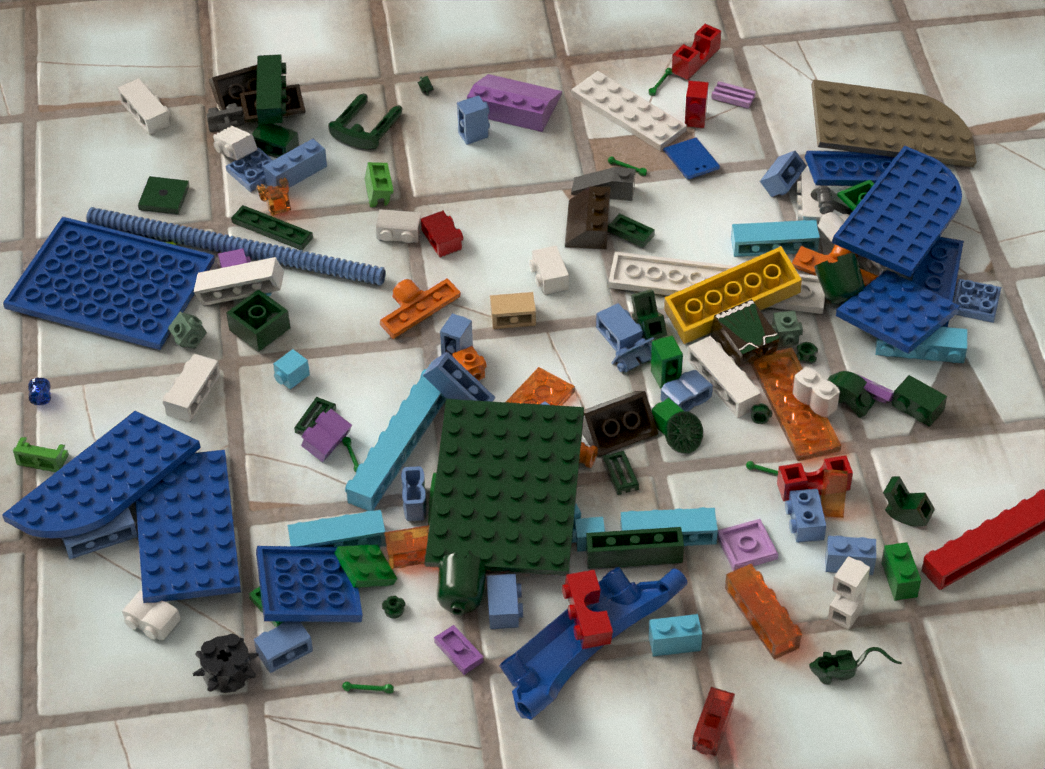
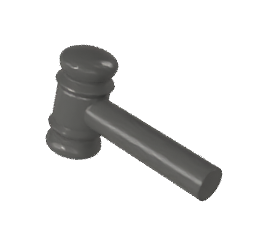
(827, 204)

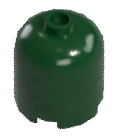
(840, 279)
(460, 583)

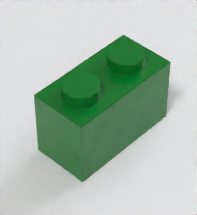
(666, 360)
(901, 571)

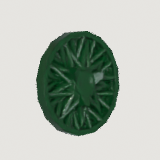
(684, 432)

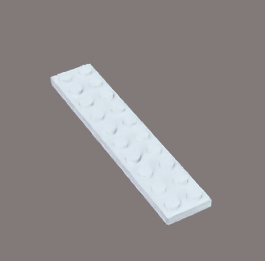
(671, 275)

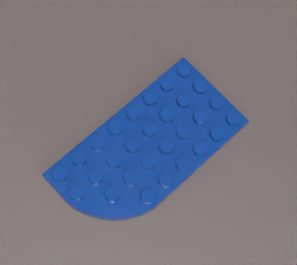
(903, 212)
(102, 479)
(188, 532)

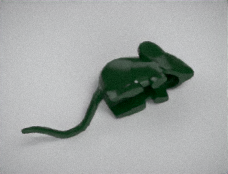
(841, 665)

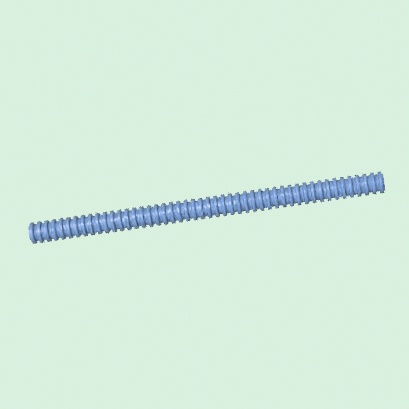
(225, 243)

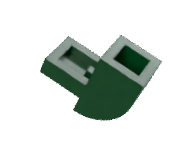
(647, 315)
(852, 392)
(907, 507)

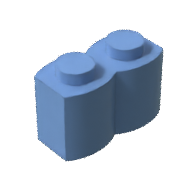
(688, 390)
(414, 493)

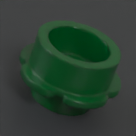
(425, 84)
(760, 413)
(393, 611)

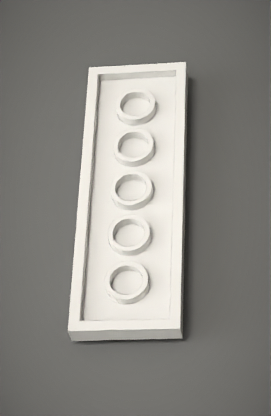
(629, 110)

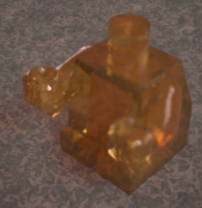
(276, 197)

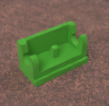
(378, 183)
(39, 457)

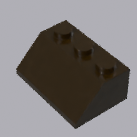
(228, 86)
(294, 104)
(588, 219)
(619, 422)

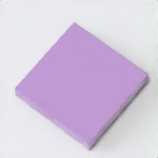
(747, 544)

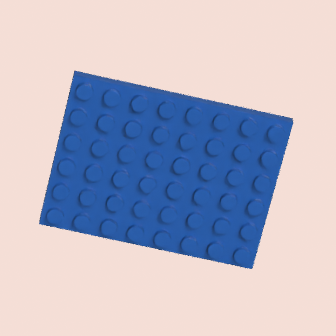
(109, 282)

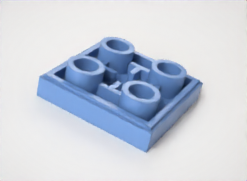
(250, 169)
(977, 300)

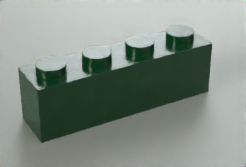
(270, 89)
(634, 547)

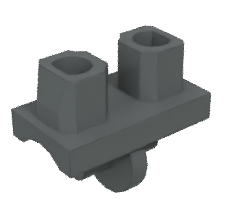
(222, 119)

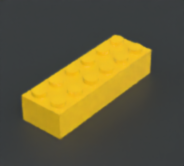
(763, 279)

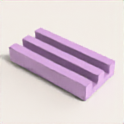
(733, 95)

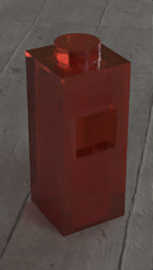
(713, 721)

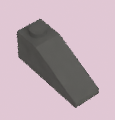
(617, 178)

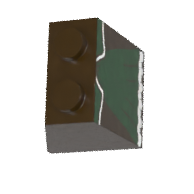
(744, 333)

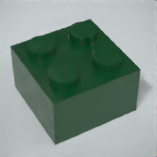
(258, 320)

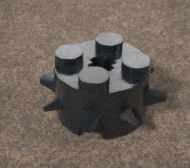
(225, 663)

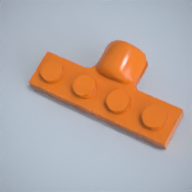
(807, 259)
(417, 304)

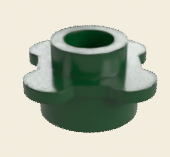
(807, 352)

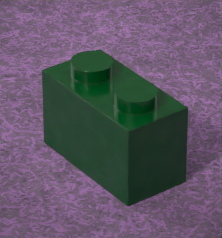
(275, 139)
(919, 400)

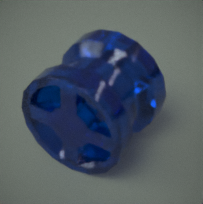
(39, 391)

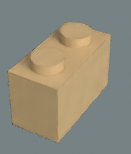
(512, 310)

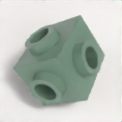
(787, 328)
(187, 330)

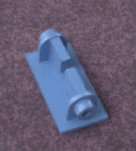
(627, 357)

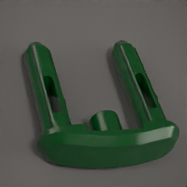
(356, 135)

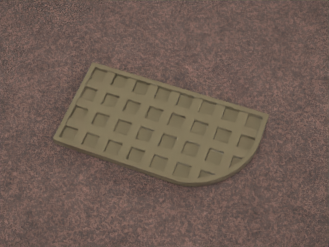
(886, 121)

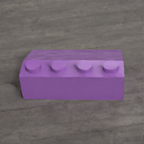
(516, 101)

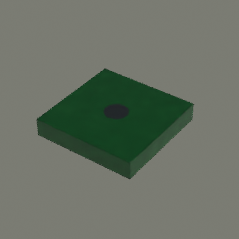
(163, 195)

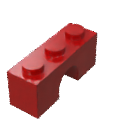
(689, 60)
(793, 477)
(591, 627)

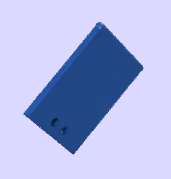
(691, 158)

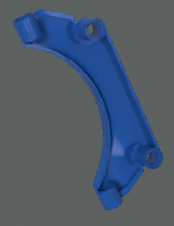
(554, 654)

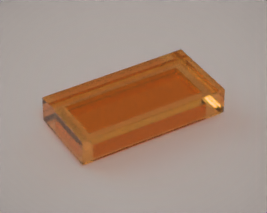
(834, 493)

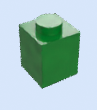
(663, 411)

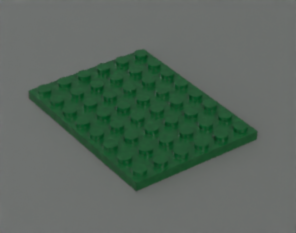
(506, 485)

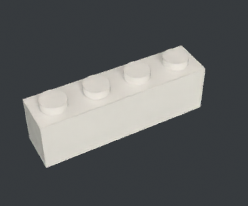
(238, 281)
(725, 376)

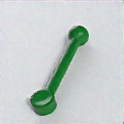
(652, 91)
(642, 171)
(347, 442)
(751, 465)
(388, 688)

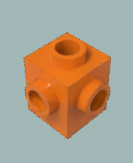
(471, 362)

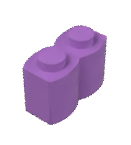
(325, 435)

